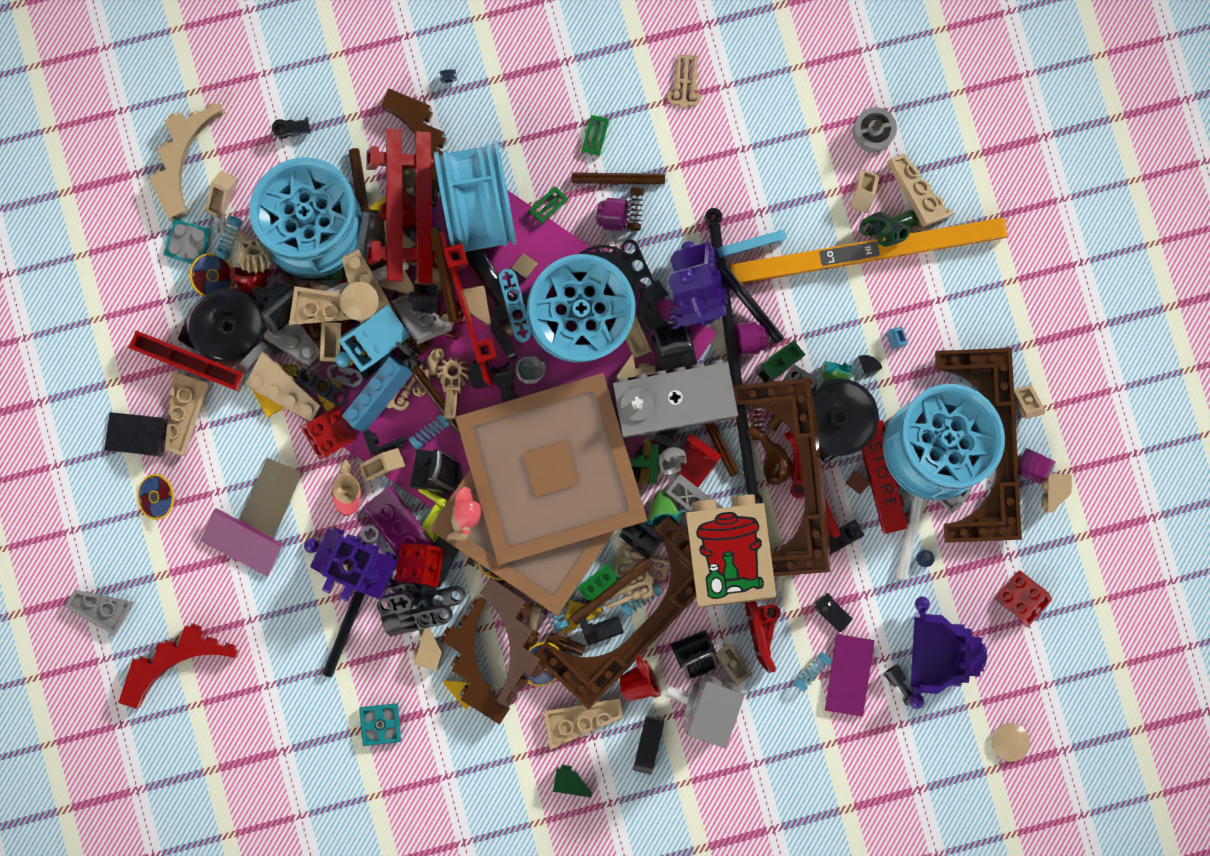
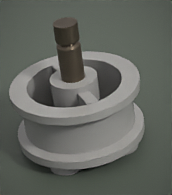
(874, 129)

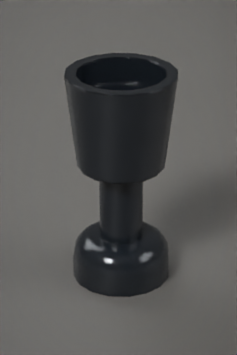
(897, 678)

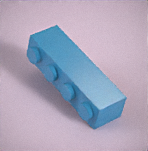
(378, 392)

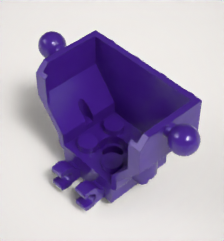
(696, 286)
(371, 569)
(941, 654)

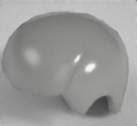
(530, 369)
(670, 460)

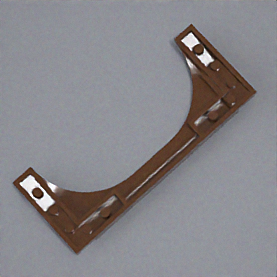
(992, 376)
(794, 405)
(592, 676)

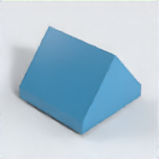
(896, 337)

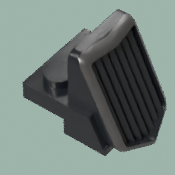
(275, 304)
(673, 347)
(435, 472)
(695, 654)

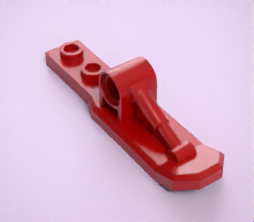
(797, 479)
(762, 631)

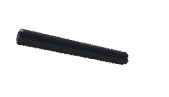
(751, 304)
(343, 634)

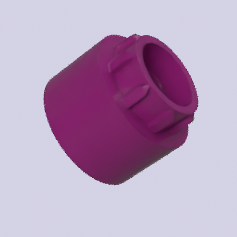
(612, 214)
(750, 338)
(1035, 466)

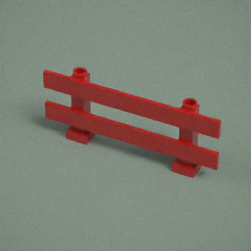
(394, 162)
(456, 262)

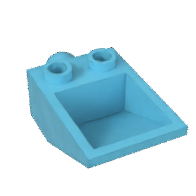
(373, 335)

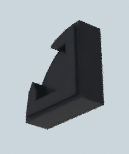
(869, 364)

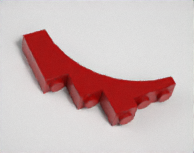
(144, 673)

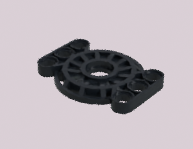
(623, 263)

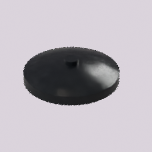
(225, 325)
(845, 417)

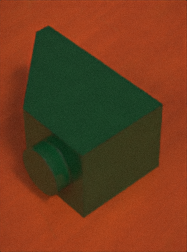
(570, 782)

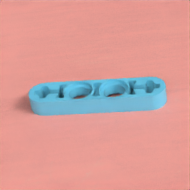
(752, 243)
(514, 305)

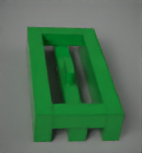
(591, 151)
(537, 216)

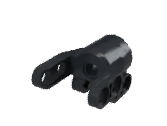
(414, 610)

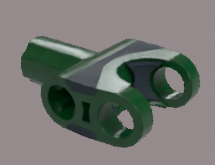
(894, 229)

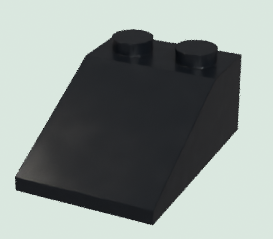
(135, 434)

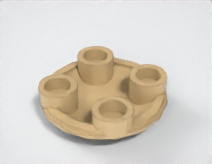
(359, 301)
(1010, 742)

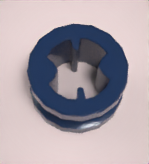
(448, 76)
(923, 553)

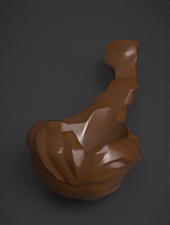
(777, 463)

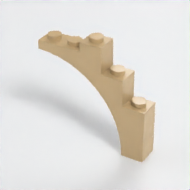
(173, 155)

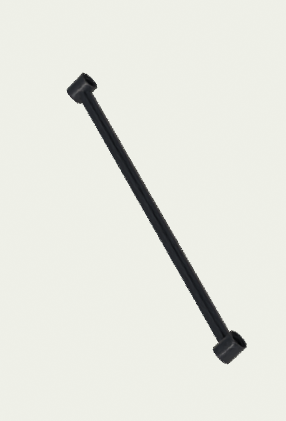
(734, 364)

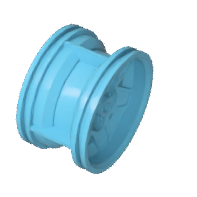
(284, 190)
(475, 197)
(598, 275)
(976, 426)

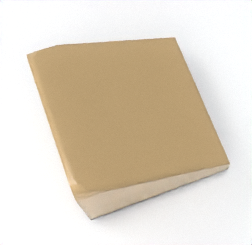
(524, 266)
(507, 326)

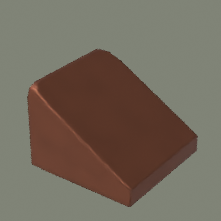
(857, 482)

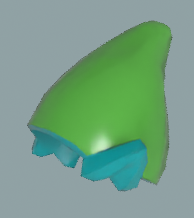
(836, 371)
(662, 507)

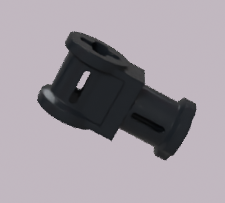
(292, 127)
(504, 380)

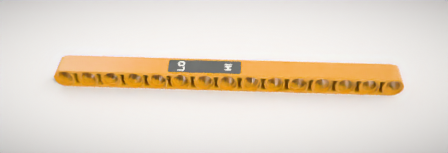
(869, 251)

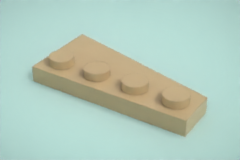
(921, 198)
(359, 271)
(315, 306)
(278, 386)
(185, 406)
(574, 721)

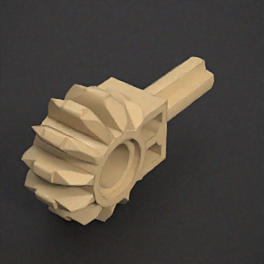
(252, 254)
(452, 384)

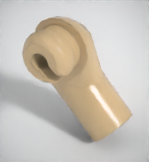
(433, 359)
(418, 390)

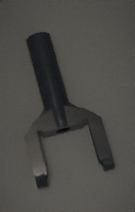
(490, 278)

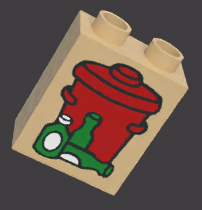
(730, 552)

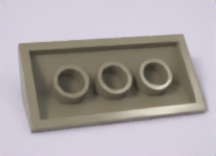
(271, 497)

